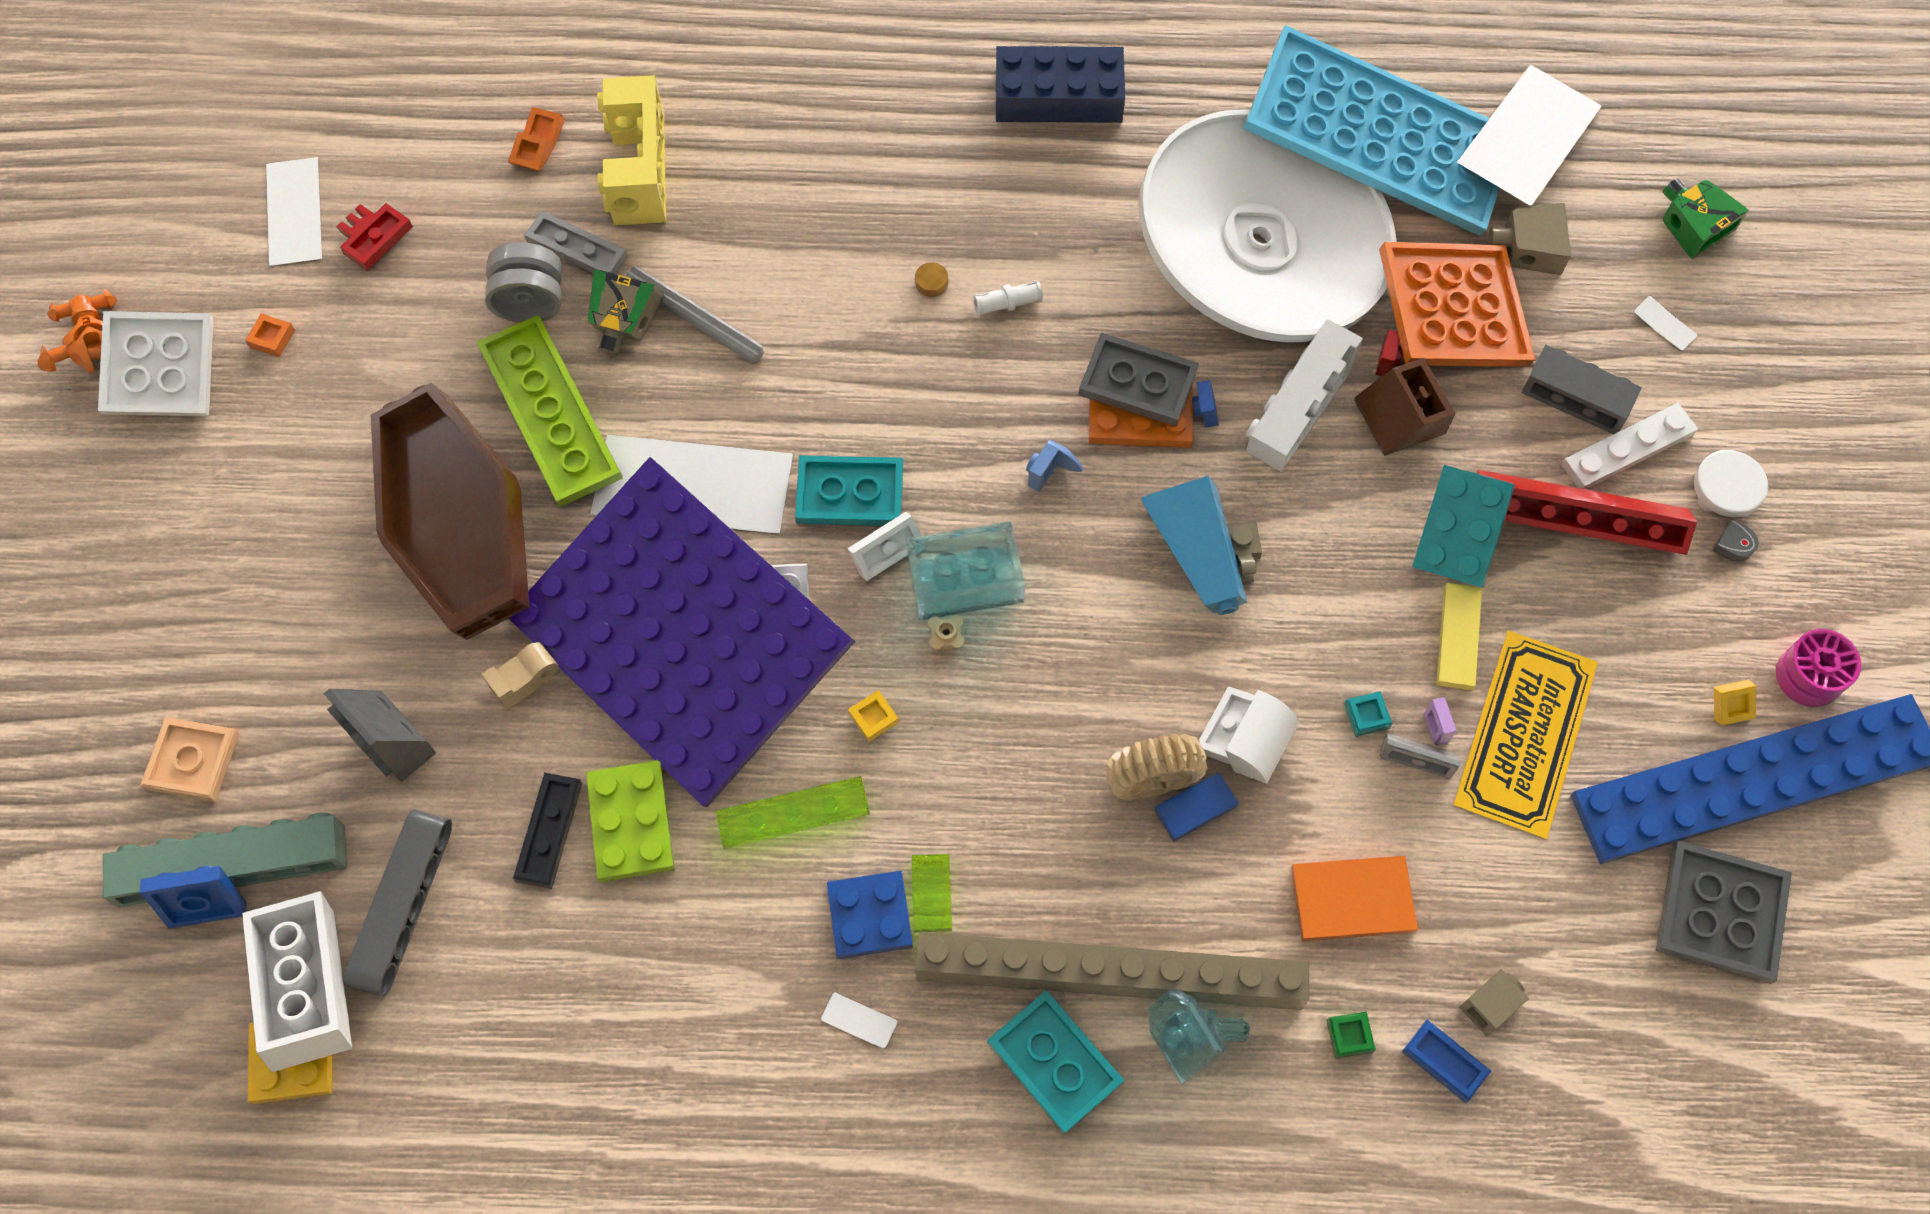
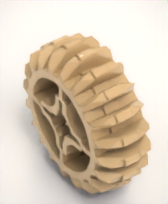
(1156, 767)

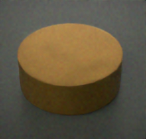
(931, 279)

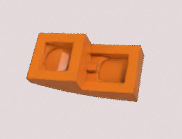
(538, 139)

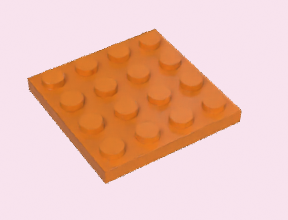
(1456, 304)

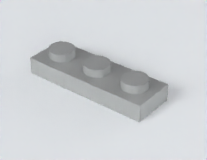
(575, 244)

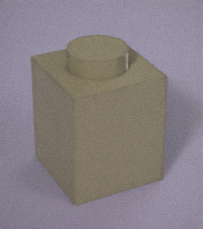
(1495, 1002)

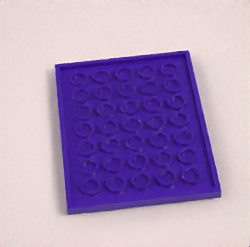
(680, 631)

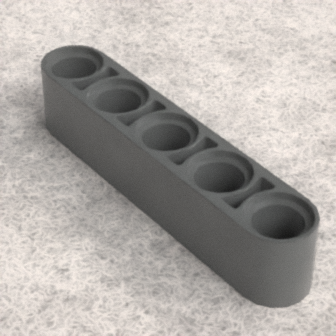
(398, 903)

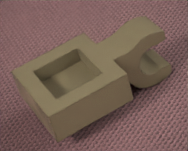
(1246, 548)

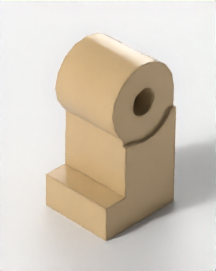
(521, 674)

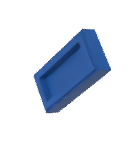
(1196, 806)
(1446, 1061)

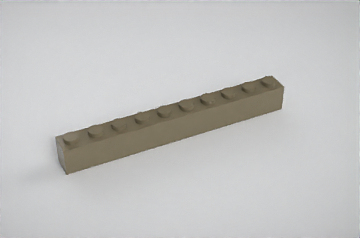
(1111, 970)

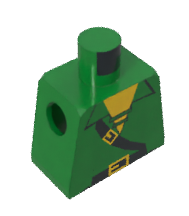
(1701, 215)

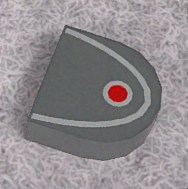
(1736, 542)

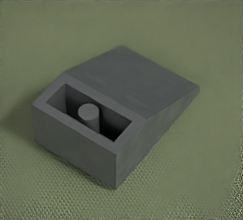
(380, 730)

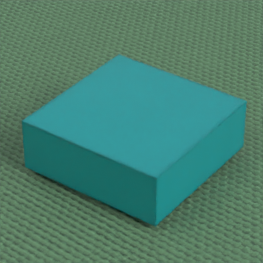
(1368, 713)

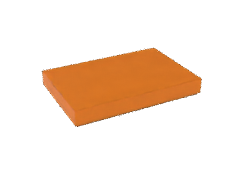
(1353, 898)

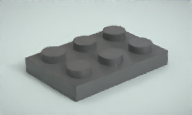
(1138, 379)

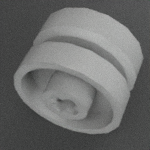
(523, 282)

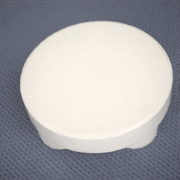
(1730, 484)

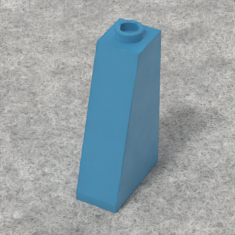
(1198, 536)

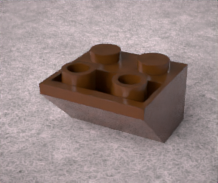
(1405, 407)

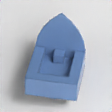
(1043, 464)

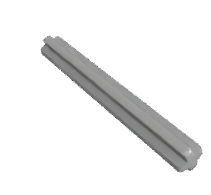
(702, 318)

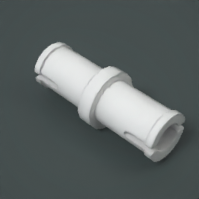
(1008, 298)

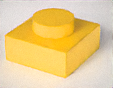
(1734, 702)
(873, 716)

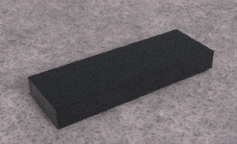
(547, 830)

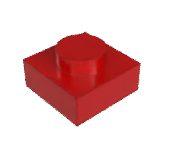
(1390, 354)

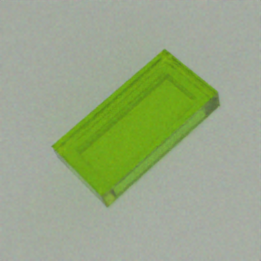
(931, 893)

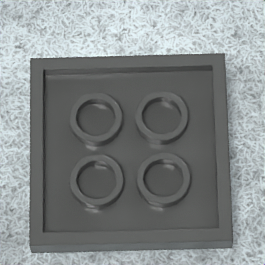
(1724, 912)

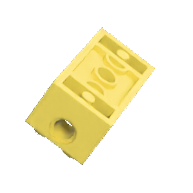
(636, 185)

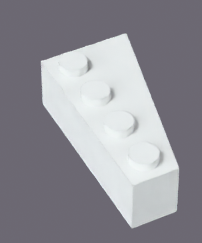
(1303, 395)

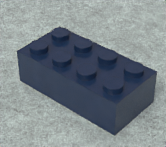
(1060, 84)

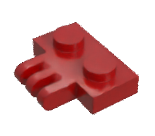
(372, 234)

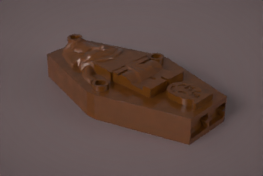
(449, 511)

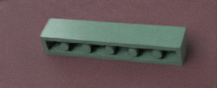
(245, 855)

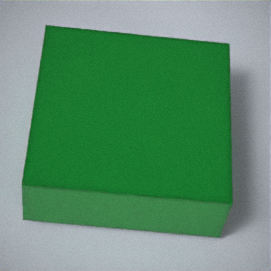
(1351, 1035)

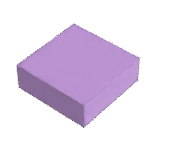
(1440, 721)

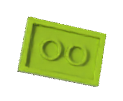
(630, 821)

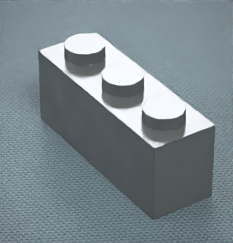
(1581, 389)

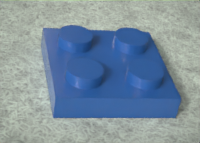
(193, 896)
(869, 915)

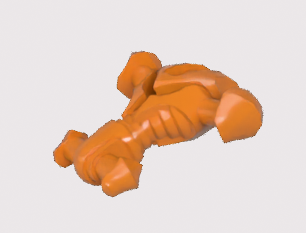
(85, 338)

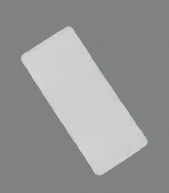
(1665, 323)
(859, 1020)

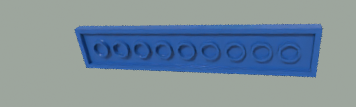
(1754, 778)

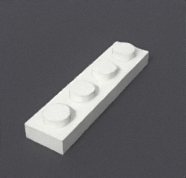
(1629, 447)

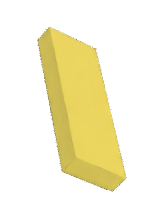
(1459, 636)

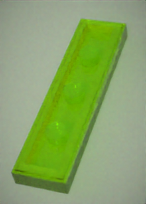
(792, 812)

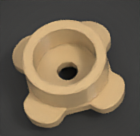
(953, 640)

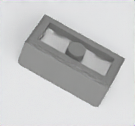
(1419, 755)

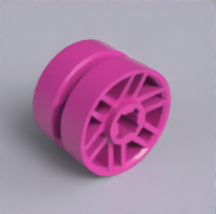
(1818, 667)

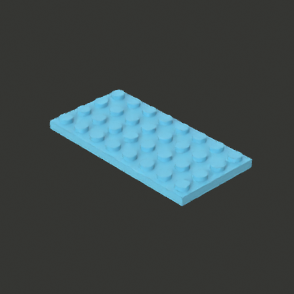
(1372, 128)

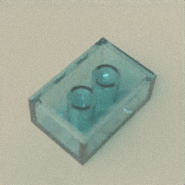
(965, 570)

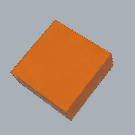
(270, 335)

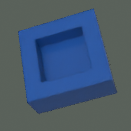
(1205, 404)

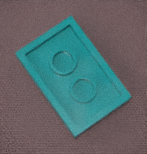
(849, 490)
(1463, 525)
(1055, 1062)

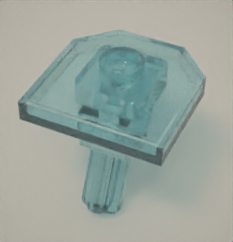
(1191, 1035)

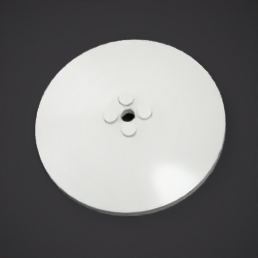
(1321, 231)

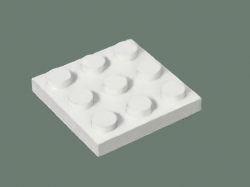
(155, 363)

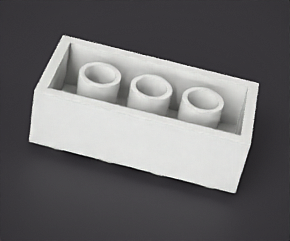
(296, 982)

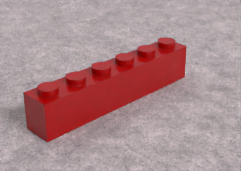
(1599, 514)

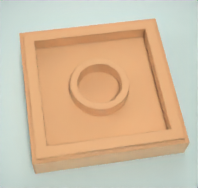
(189, 759)

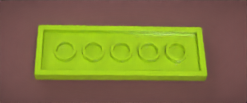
(549, 411)

